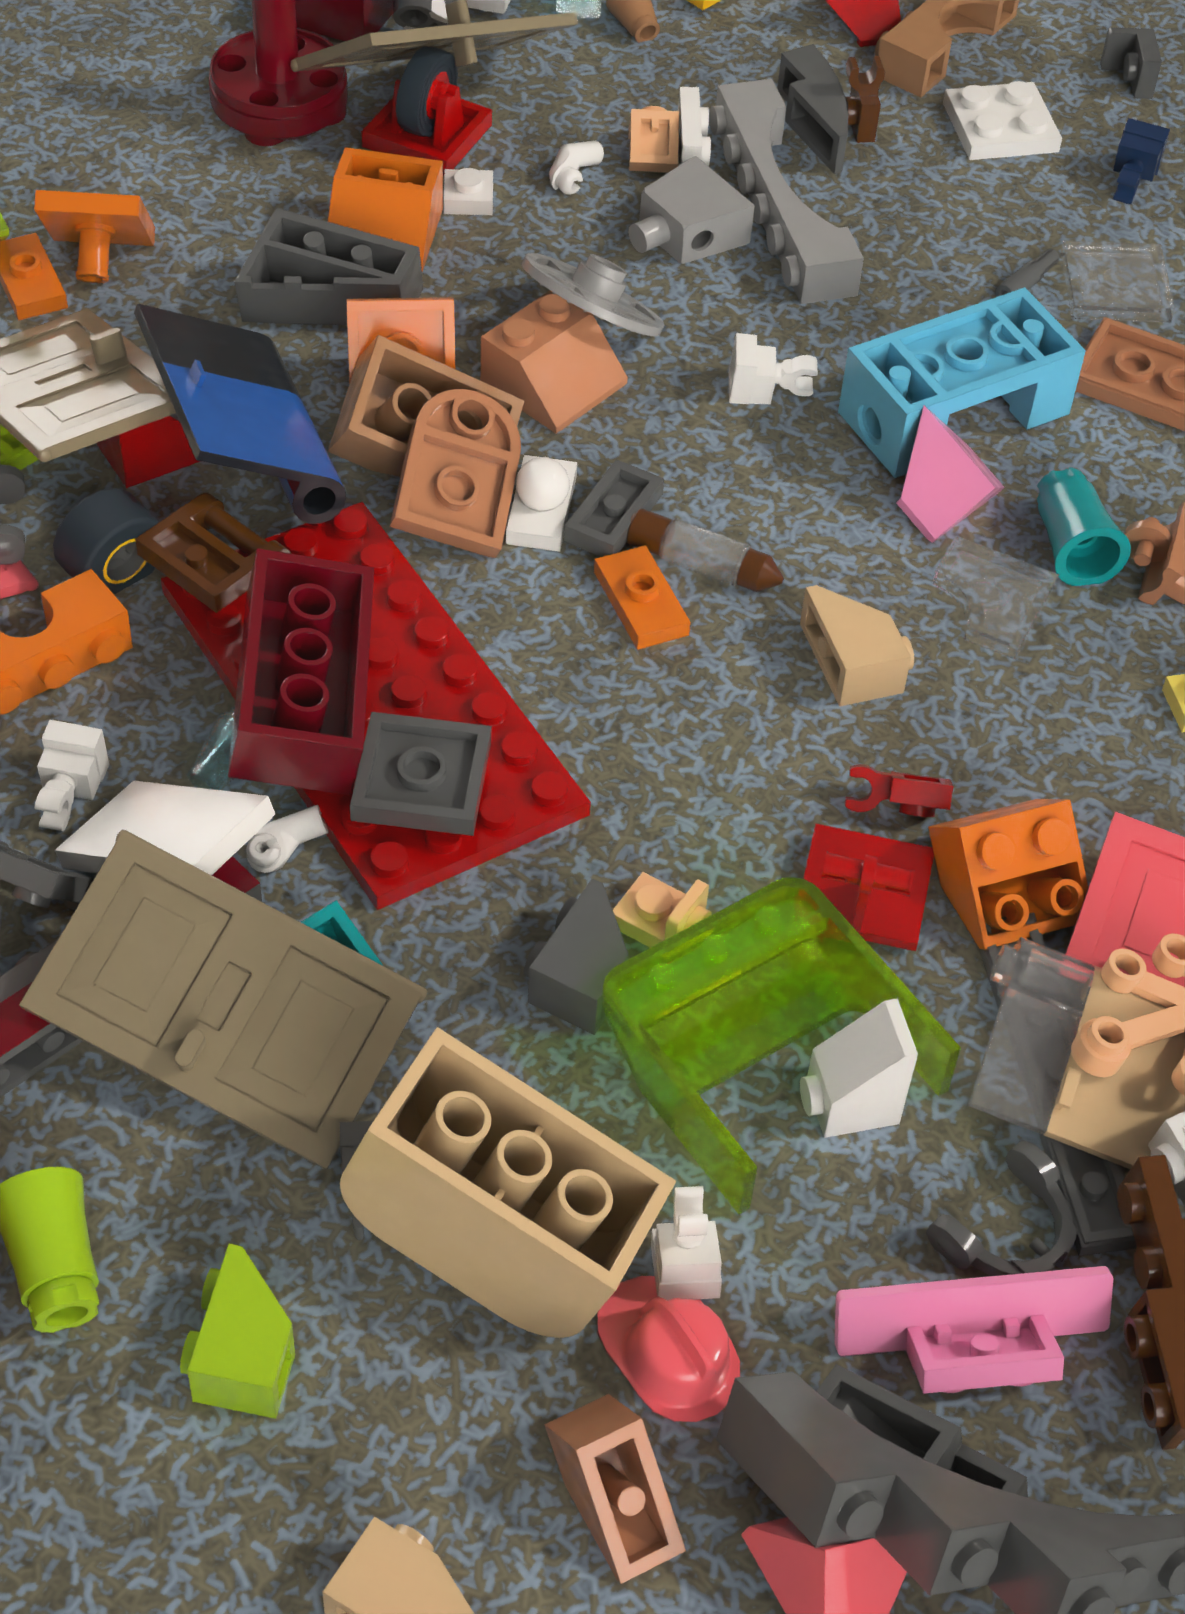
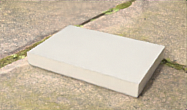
(185, 821)

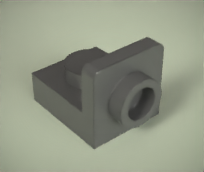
(1137, 55)

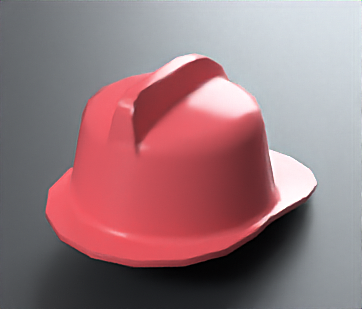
(669, 1350)

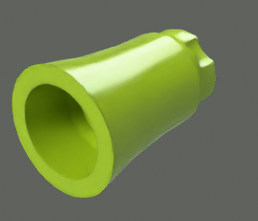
(50, 1246)

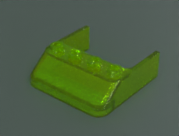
(741, 992)

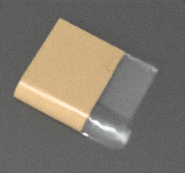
(1031, 1069)

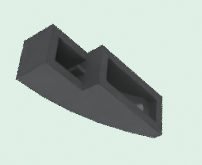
(815, 104)
(915, 1430)

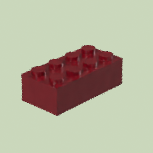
(303, 673)

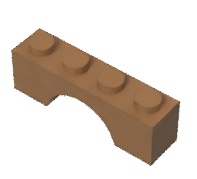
(920, 45)

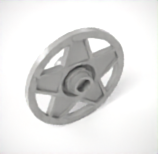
(596, 288)

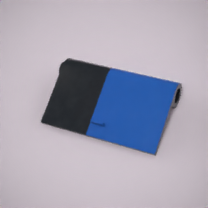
(242, 407)

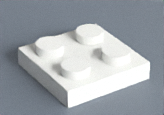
(1002, 120)

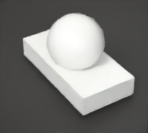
(541, 503)

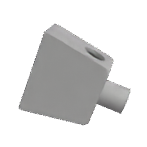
(692, 214)

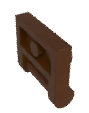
(197, 558)

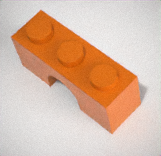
(82, 631)

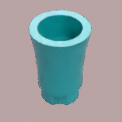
(1082, 534)

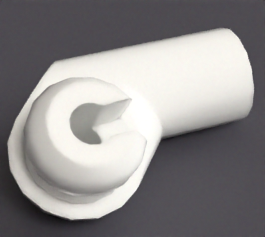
(567, 163)
(280, 838)

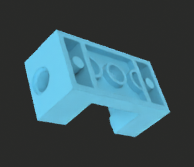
(1006, 350)

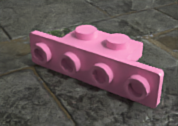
(977, 1328)

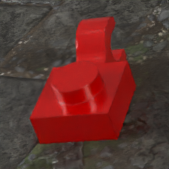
(915, 793)

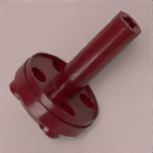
(259, 91)

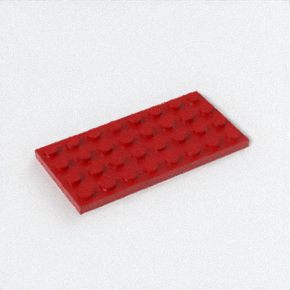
(420, 670)

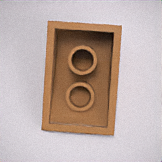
(387, 395)

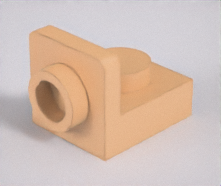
(653, 139)
(657, 911)

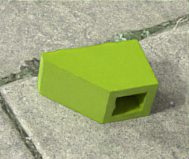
(244, 1341)

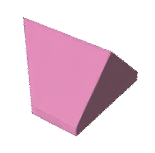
(943, 479)

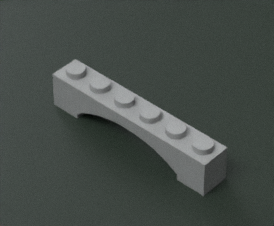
(813, 254)

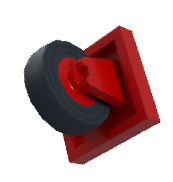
(428, 113)

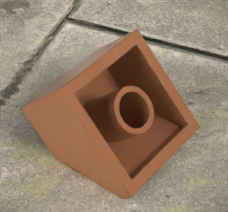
(552, 361)

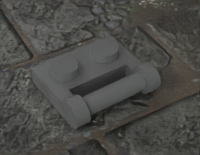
(39, 881)

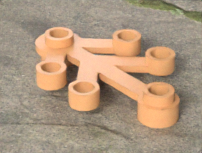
(1106, 1041)

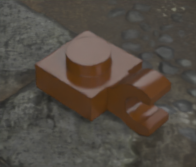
(863, 102)

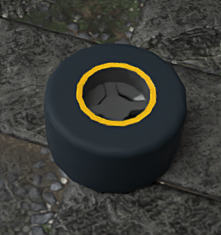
(102, 538)

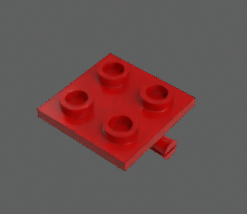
(872, 882)

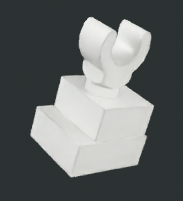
(755, 372)
(69, 768)
(687, 1251)

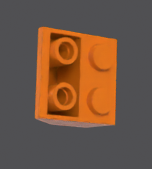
(388, 196)
(1012, 866)

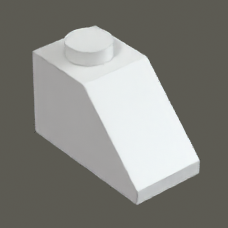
(861, 1073)

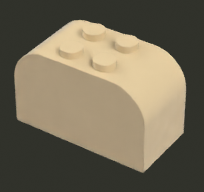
(502, 1191)

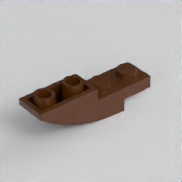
(1157, 1321)

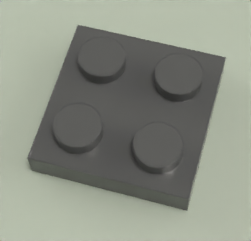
(421, 773)

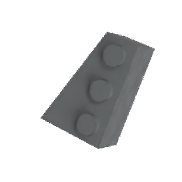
(311, 267)

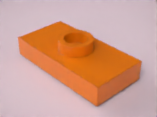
(29, 278)
(641, 597)

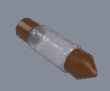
(703, 551)

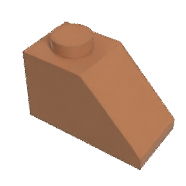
(616, 1485)

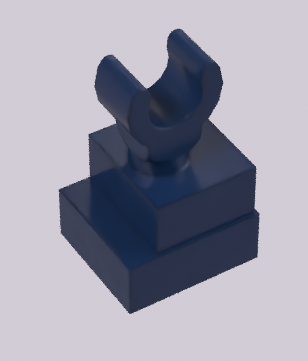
(1138, 157)

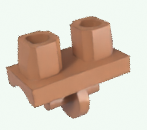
(1163, 554)

